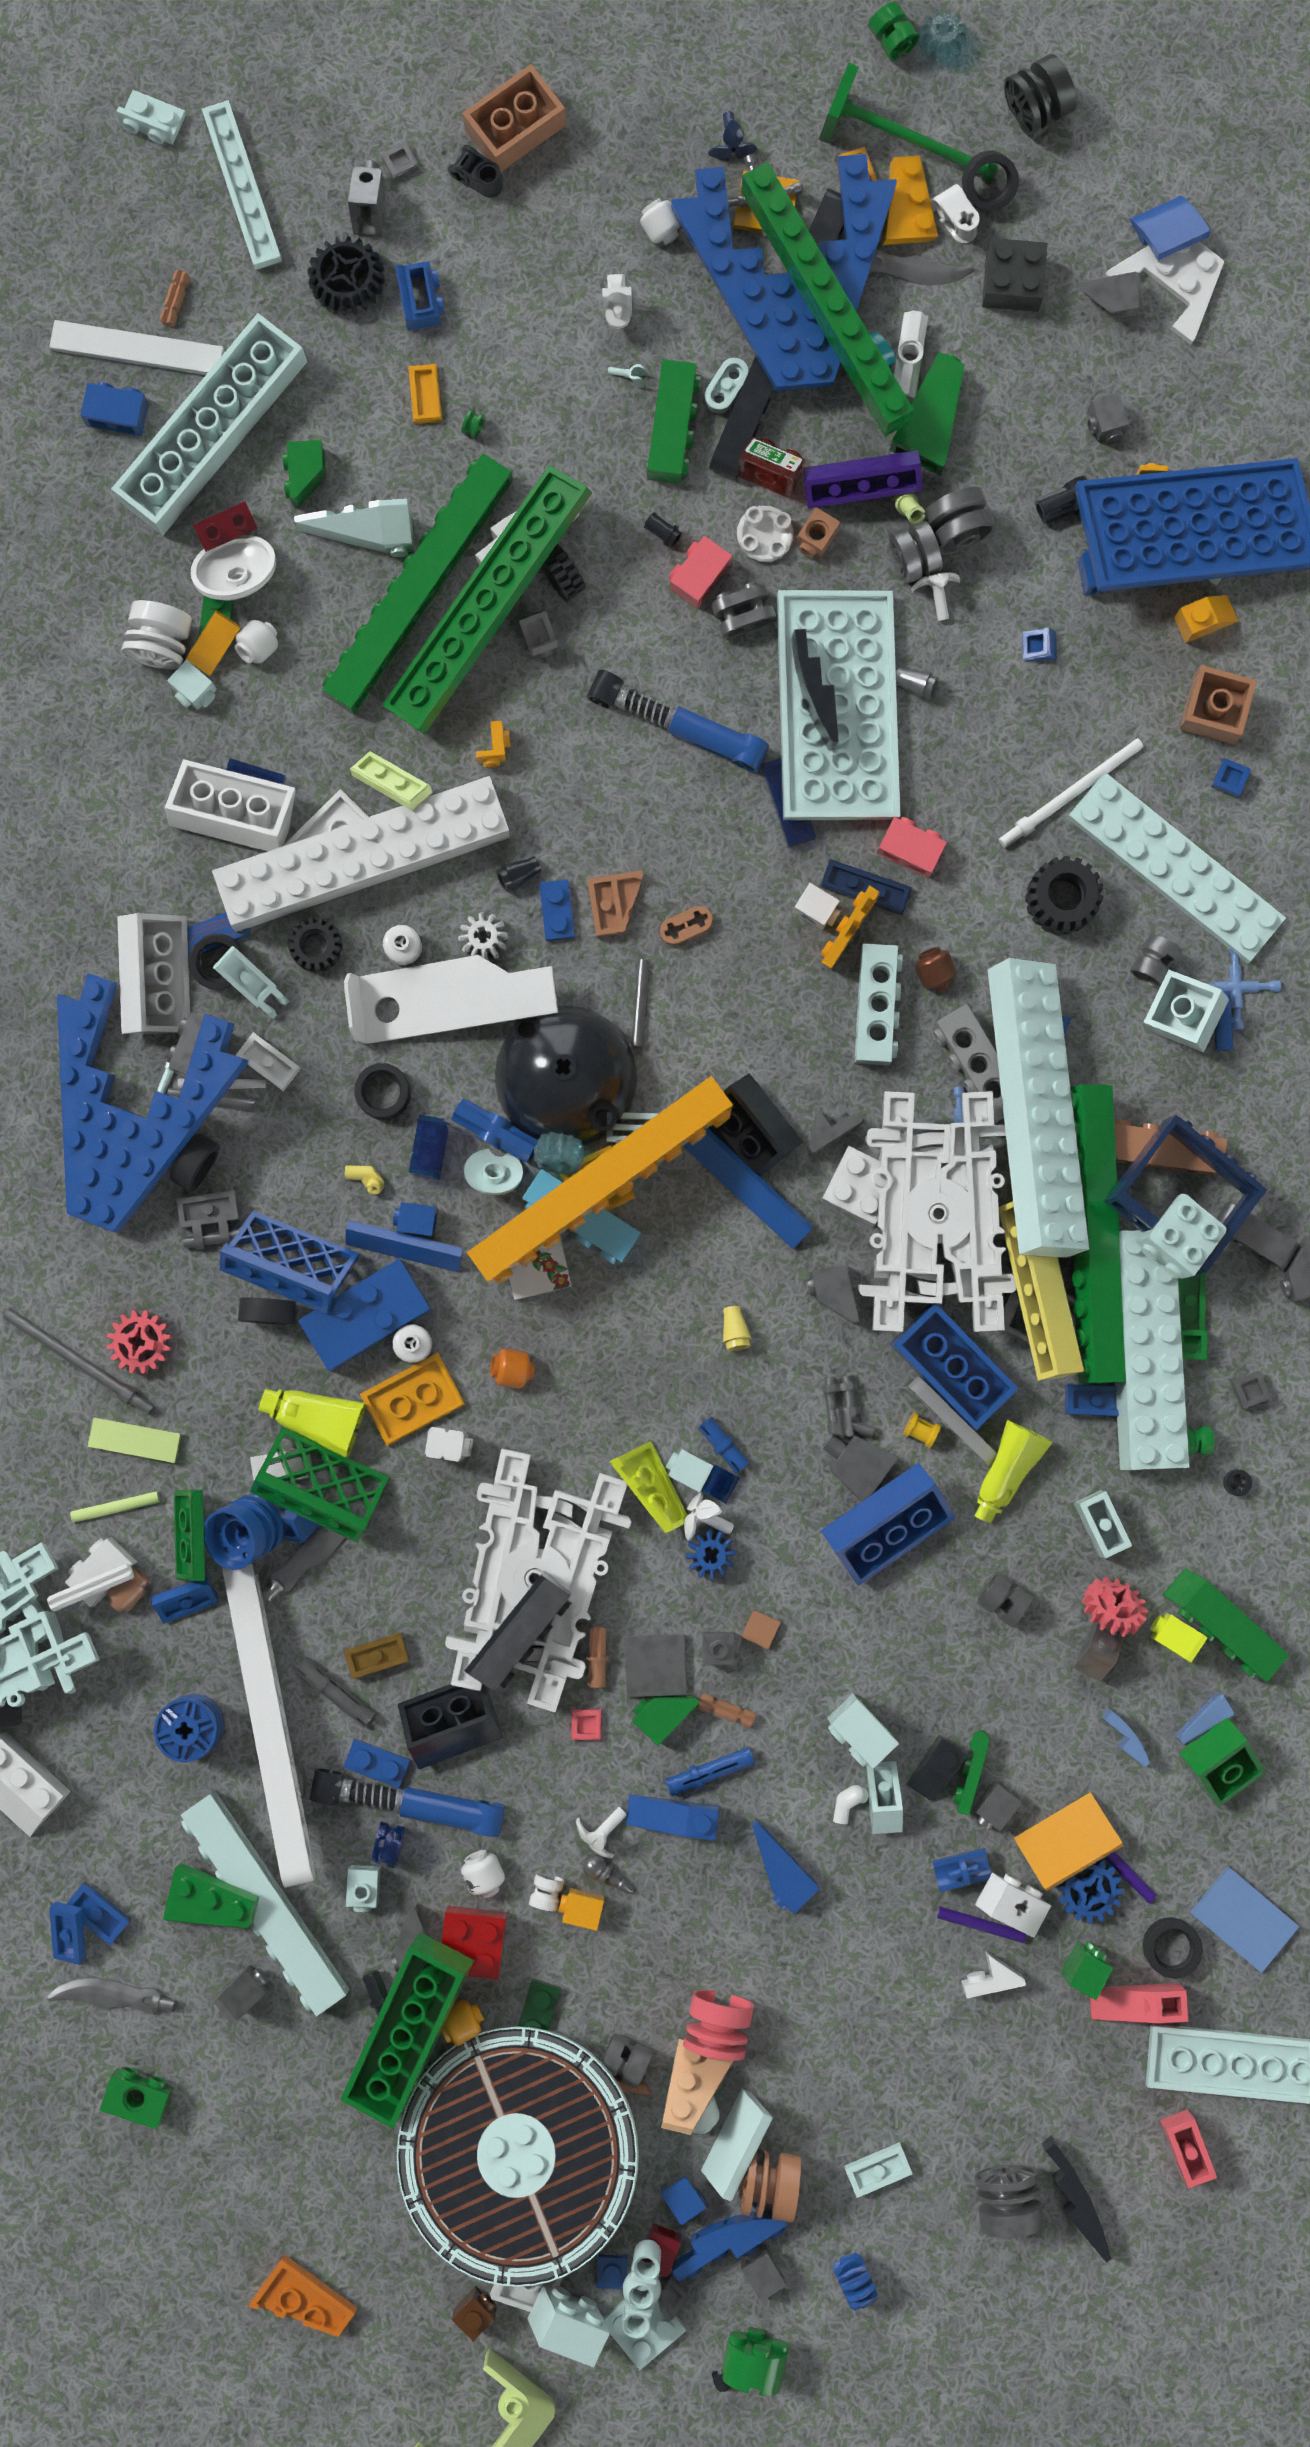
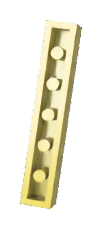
(1043, 1307)

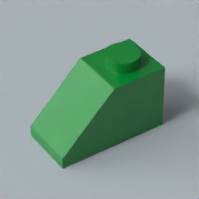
(662, 1715)

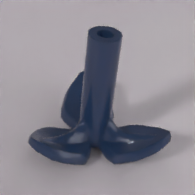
(732, 137)

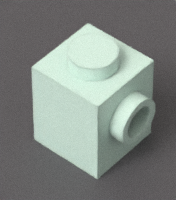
(192, 686)
(363, 1887)

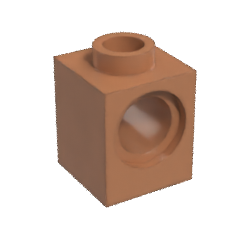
(817, 522)

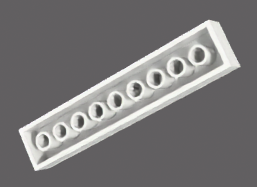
(361, 854)

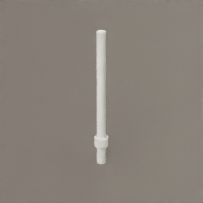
(1027, 824)

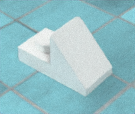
(1000, 1978)

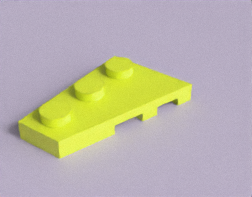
(651, 1484)

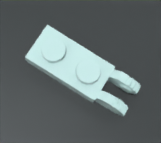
(249, 980)

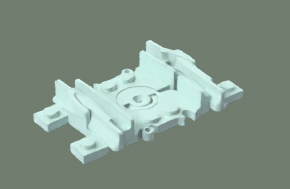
(19, 1658)

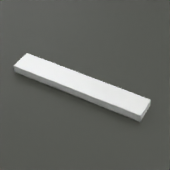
(134, 347)

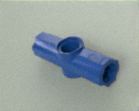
(494, 1130)

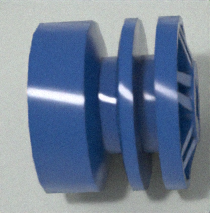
(243, 1531)
(199, 1713)

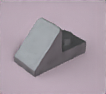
(824, 1134)

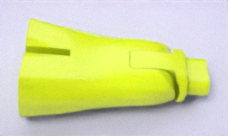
(316, 1417)
(1016, 1456)

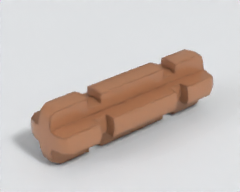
(174, 298)
(727, 1710)

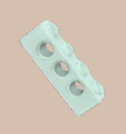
(874, 958)

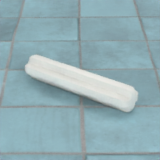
(90, 1587)

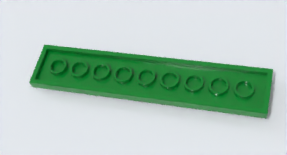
(487, 598)

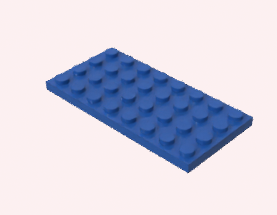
(1196, 524)

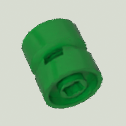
(893, 30)

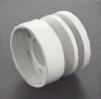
(156, 634)

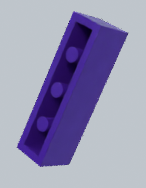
(863, 479)

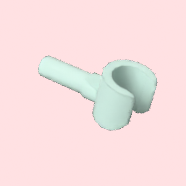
(633, 373)

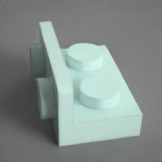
(151, 117)

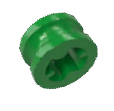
(472, 423)

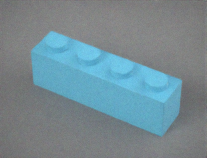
(602, 1230)

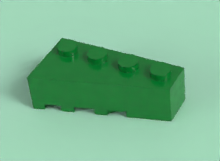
(1226, 1624)

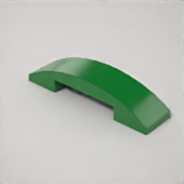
(1192, 1316)

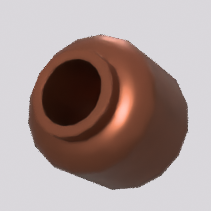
(935, 969)

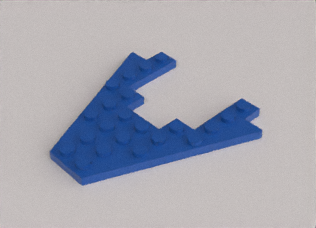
(770, 306)
(114, 1153)

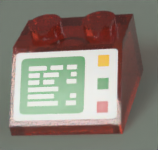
(771, 466)

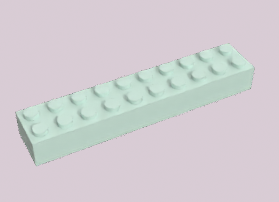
(1037, 1109)

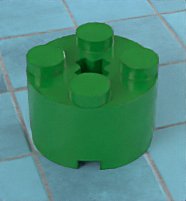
(754, 2362)

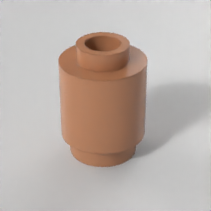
(128, 1593)

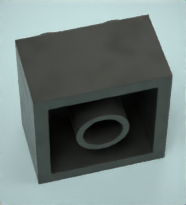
(1014, 274)

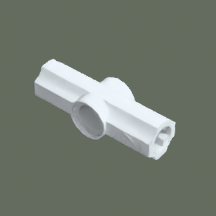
(911, 342)

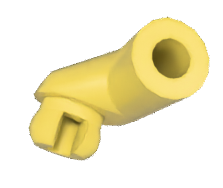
(368, 1176)

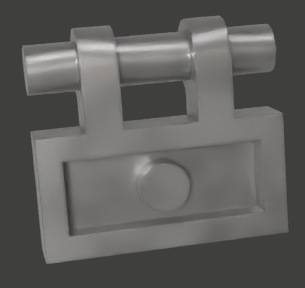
(208, 1210)

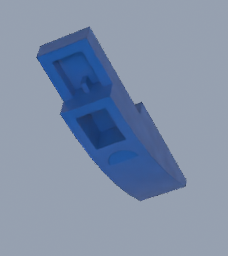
(736, 2233)

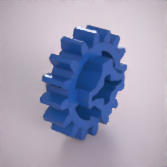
(1085, 1901)

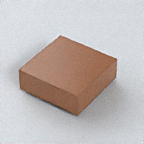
(760, 1629)

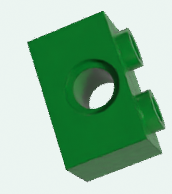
(120, 2102)

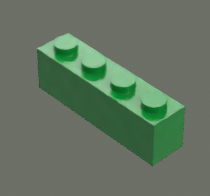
(672, 420)

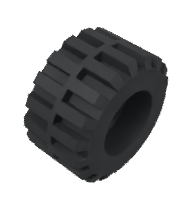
(1054, 917)

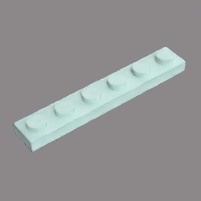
(241, 185)

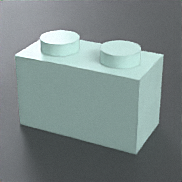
(1102, 1524)

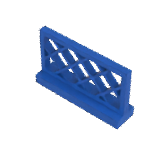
(278, 1276)

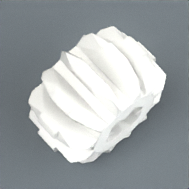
(491, 929)

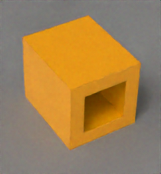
(581, 1908)

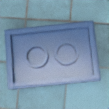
(1244, 1919)

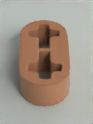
(682, 919)

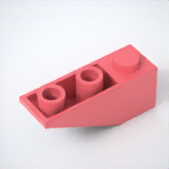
(1141, 2003)

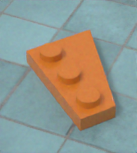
(302, 2296)

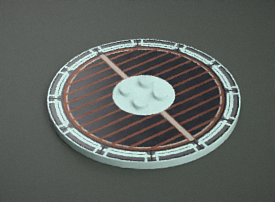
(517, 2156)

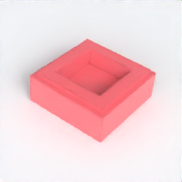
(586, 1724)

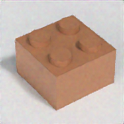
(1217, 704)

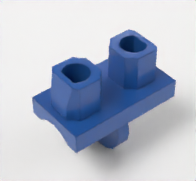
(962, 1869)

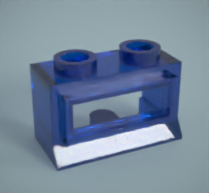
(429, 1147)

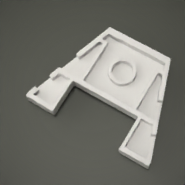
(1186, 274)

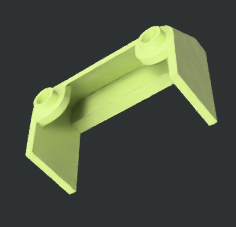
(521, 2404)

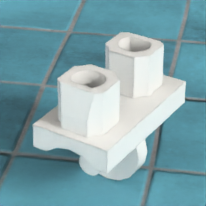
(617, 301)

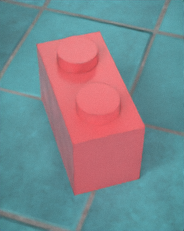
(700, 571)
(912, 846)
(1188, 2148)

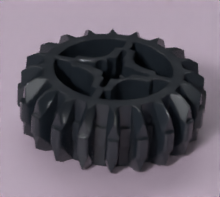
(328, 289)

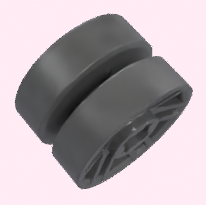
(915, 551)

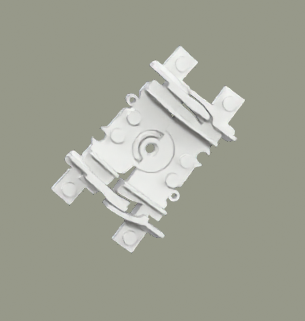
(915, 1190)
(515, 1554)

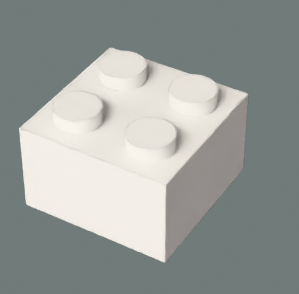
(853, 1187)

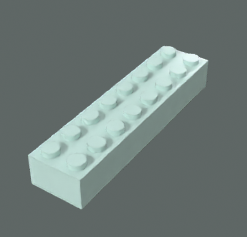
(210, 424)
(1153, 1397)

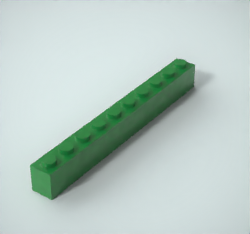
(826, 299)
(417, 584)
(1099, 1268)

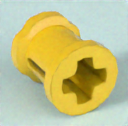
(921, 1430)

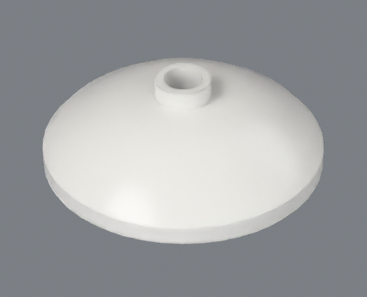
(234, 568)

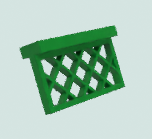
(316, 1507)

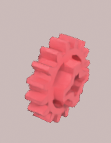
(141, 1329)
(1114, 1606)

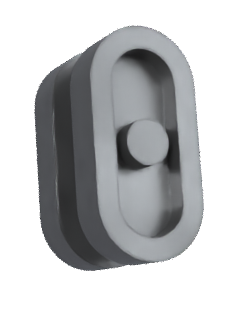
(750, 596)

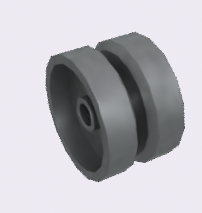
(960, 519)

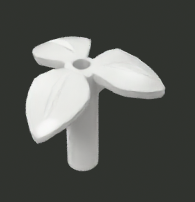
(937, 583)
(706, 1512)
(598, 1838)

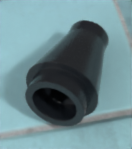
(516, 873)

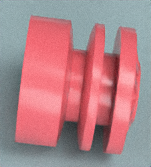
(717, 2031)

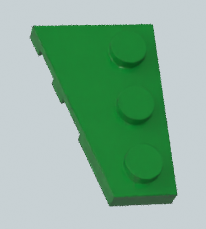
(208, 1900)

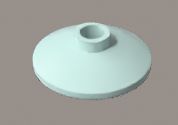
(483, 1165)

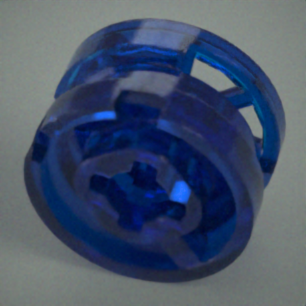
(391, 1847)

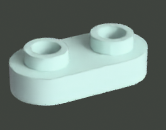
(725, 386)

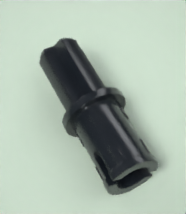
(375, 1989)

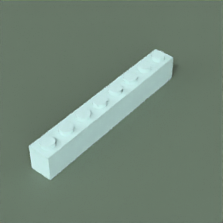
(275, 1916)

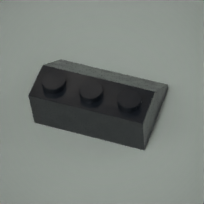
(756, 1127)
(448, 1723)

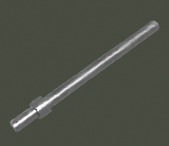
(125, 1392)

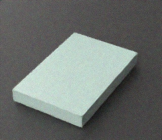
(736, 2144)

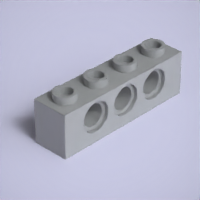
(964, 1022)

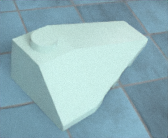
(381, 527)

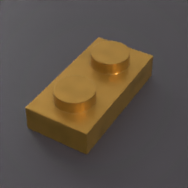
(376, 1655)

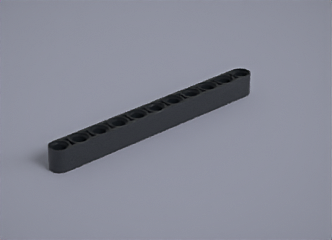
(757, 388)

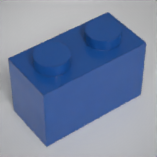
(114, 408)

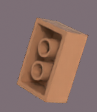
(514, 118)

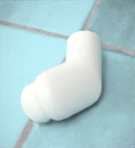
(846, 1800)

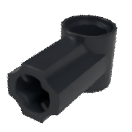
(1059, 502)

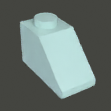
(885, 1798)

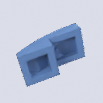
(1130, 1742)

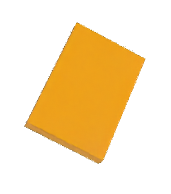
(412, 1399)
(1068, 1842)

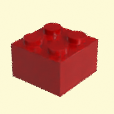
(478, 1936)

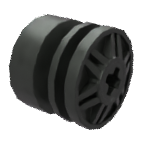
(1040, 94)

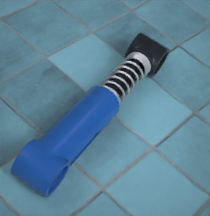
(739, 748)
(411, 1803)

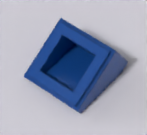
(1041, 643)

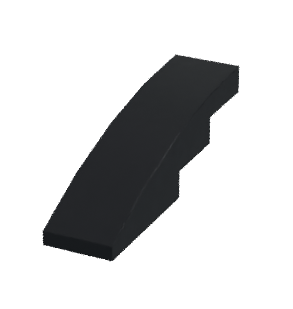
(817, 697)
(1080, 2206)

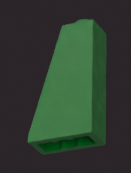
(932, 414)

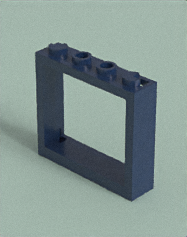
(1205, 1149)

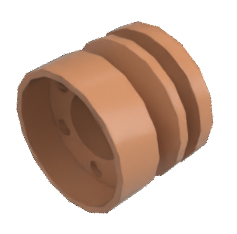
(772, 2186)

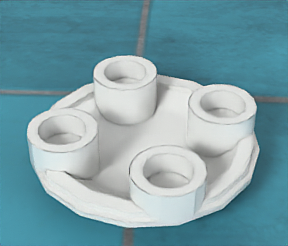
(765, 533)

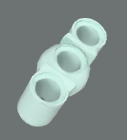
(641, 2302)

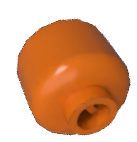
(511, 1368)

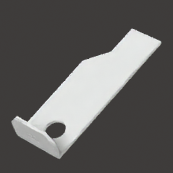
(446, 998)

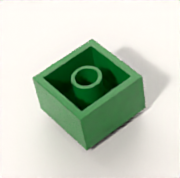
(1222, 1762)

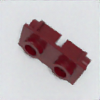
(225, 526)

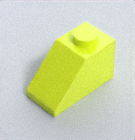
(1177, 1637)

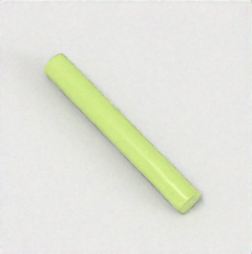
(115, 1507)

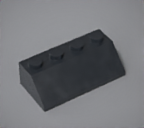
(518, 1632)

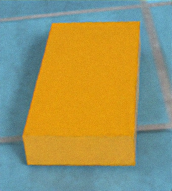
(425, 393)
(213, 642)

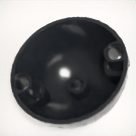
(547, 1102)

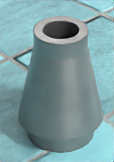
(917, 682)

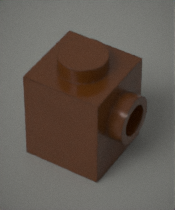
(474, 2313)

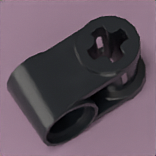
(473, 169)

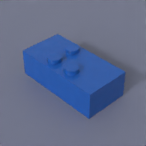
(365, 1315)
(953, 1365)
(888, 1524)

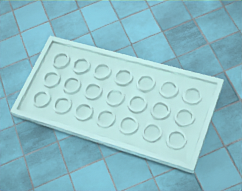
(857, 656)

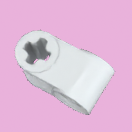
(957, 210)

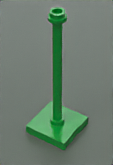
(843, 106)

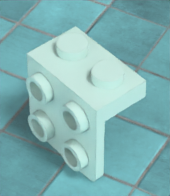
(1182, 1237)

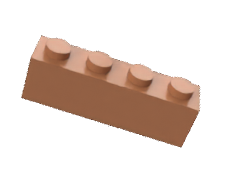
(1170, 1154)

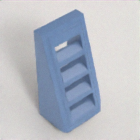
(1211, 1713)

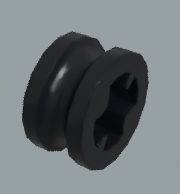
(1246, 1487)

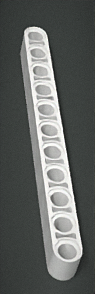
(269, 1726)

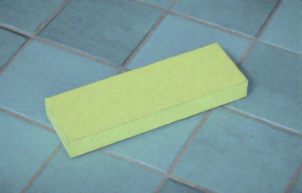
(391, 780)
(134, 1440)

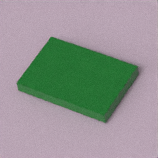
(189, 1535)

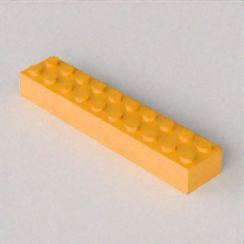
(600, 1180)

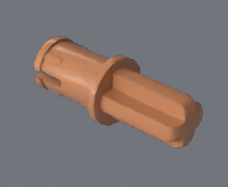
(597, 1658)

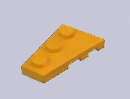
(910, 211)
(849, 926)

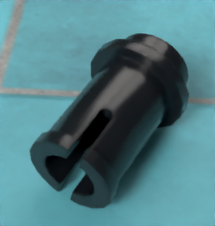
(663, 530)

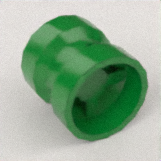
(1200, 1440)

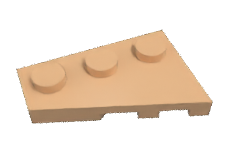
(691, 2088)

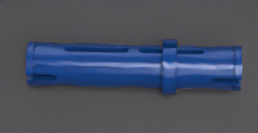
(710, 1771)

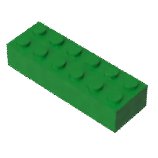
(406, 2030)

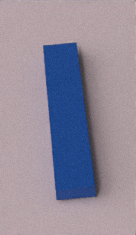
(750, 1188)

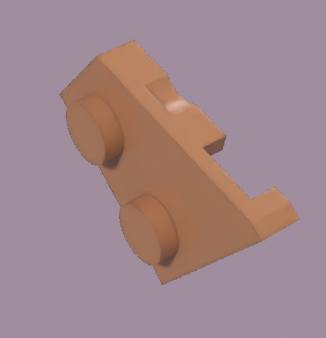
(613, 901)

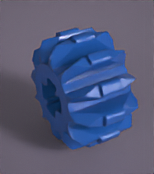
(700, 1553)
(855, 2281)

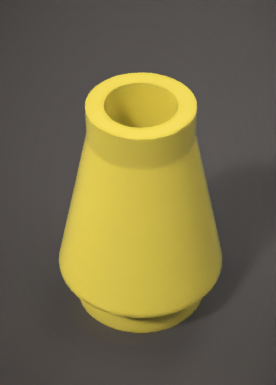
(735, 1330)

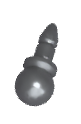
(595, 1867)

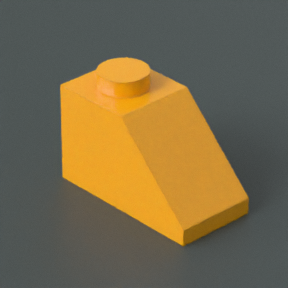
(1205, 617)

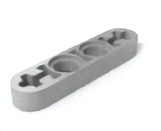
(952, 1421)

